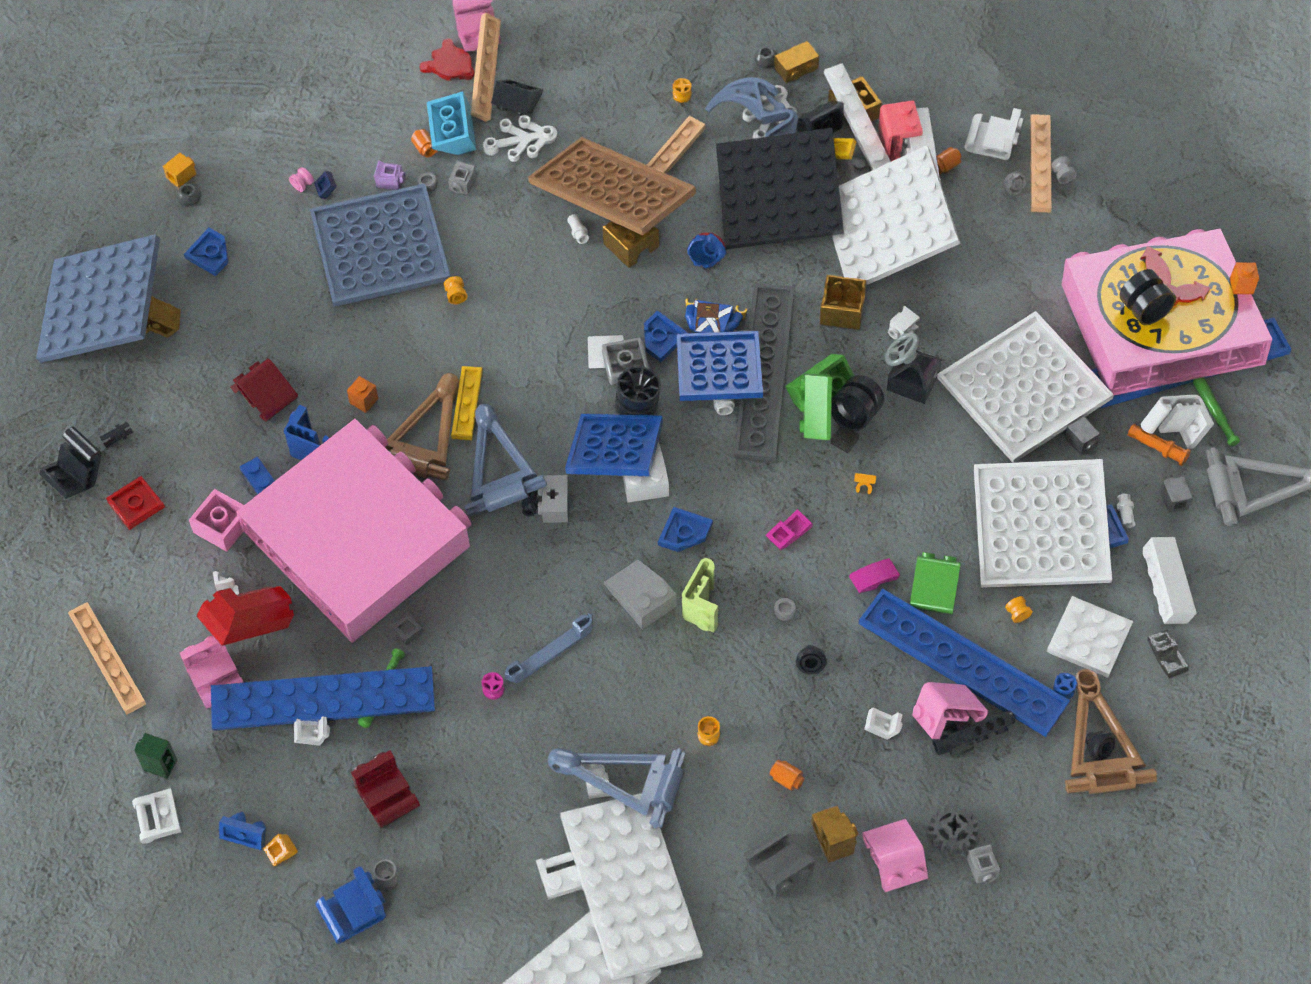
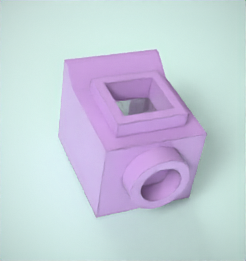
(389, 176)

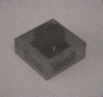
(844, 439)

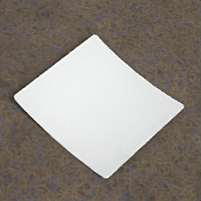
(595, 349)

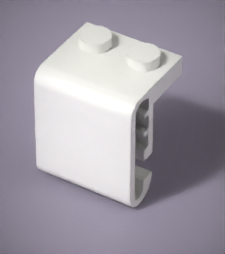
(995, 137)
(1180, 414)

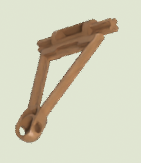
(421, 457)
(1104, 774)

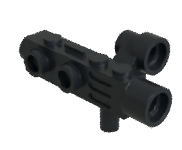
(979, 731)

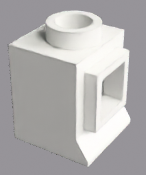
(903, 323)

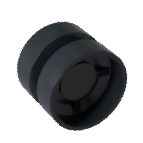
(1147, 297)
(857, 402)

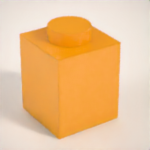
(179, 169)

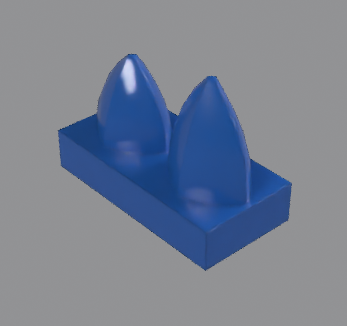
(238, 831)

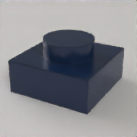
(325, 185)

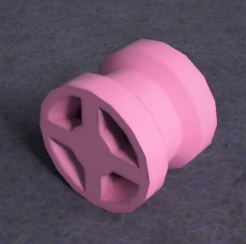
(301, 179)

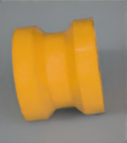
(684, 86)
(1018, 609)

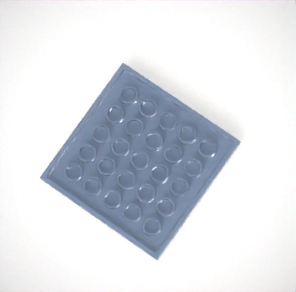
(379, 245)
(98, 299)

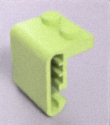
(695, 598)

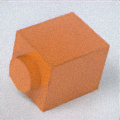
(1244, 278)
(362, 394)

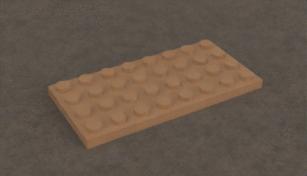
(612, 185)

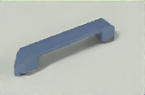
(580, 628)

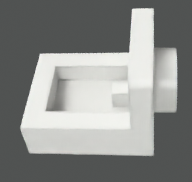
(883, 723)
(311, 731)

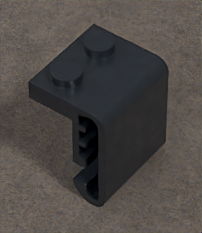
(76, 465)

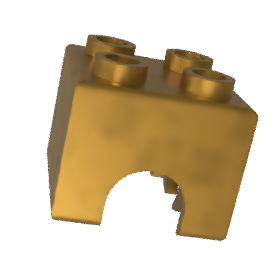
(627, 243)
(843, 302)

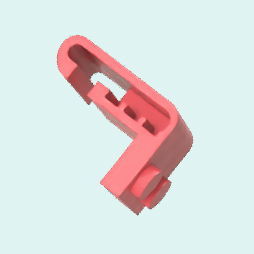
(898, 122)

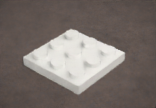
(1089, 636)

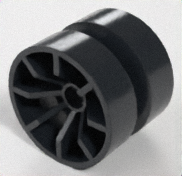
(637, 391)

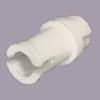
(578, 230)
(1126, 507)

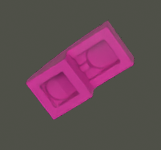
(789, 531)
(872, 575)

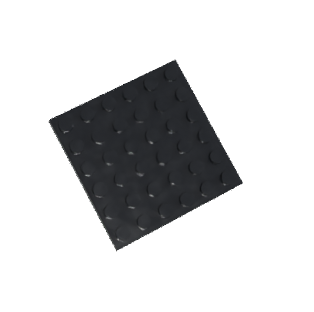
(779, 188)

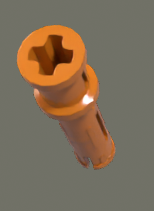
(1167, 448)

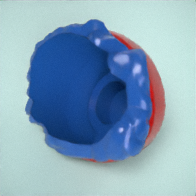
(706, 249)

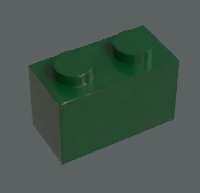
(155, 755)

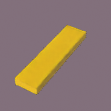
(467, 403)

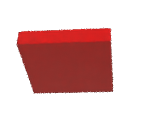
(135, 502)

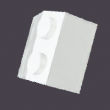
(651, 486)

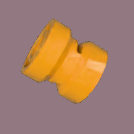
(455, 289)
(709, 726)

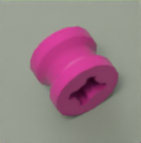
(491, 680)

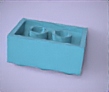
(451, 124)

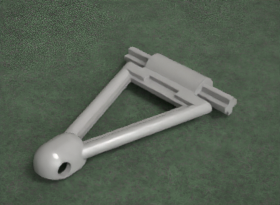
(1228, 487)

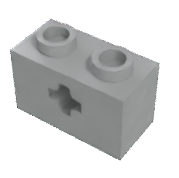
(554, 499)

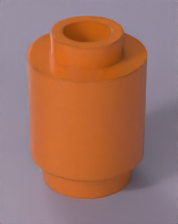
(422, 141)
(948, 159)
(787, 775)

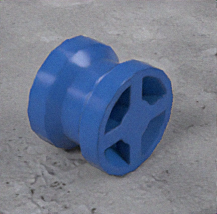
(1067, 681)

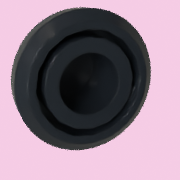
(811, 660)
(1100, 744)

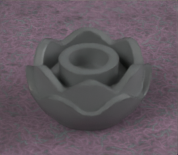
(765, 57)
(193, 197)

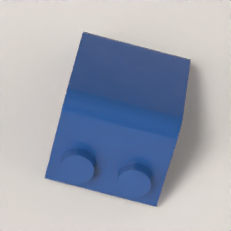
(299, 434)
(353, 907)

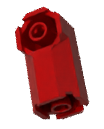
(247, 614)

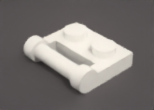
(164, 815)
(560, 881)

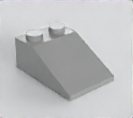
(642, 593)

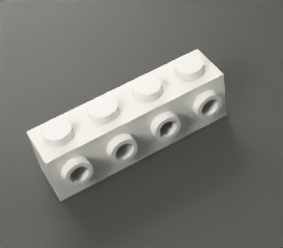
(1169, 580)

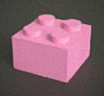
(218, 520)

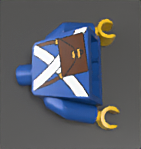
(712, 317)

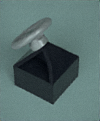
(913, 370)

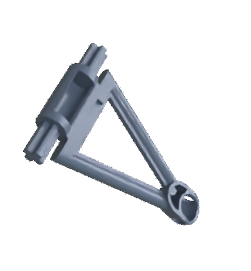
(506, 489)
(659, 787)

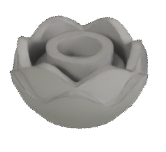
(1014, 182)

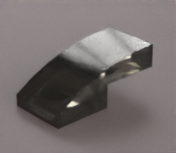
(1167, 653)

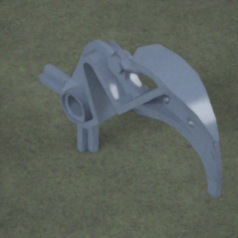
(758, 87)

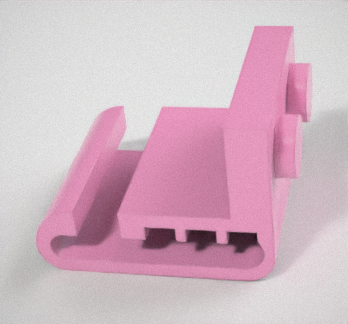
(468, 20)
(209, 665)
(946, 702)
(896, 854)

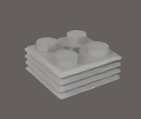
(617, 352)

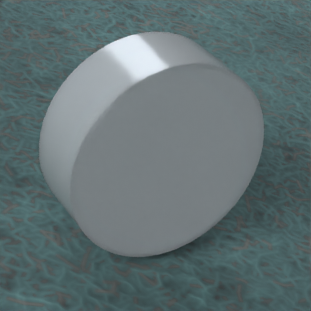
(429, 180)
(784, 609)

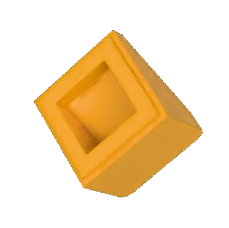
(280, 849)

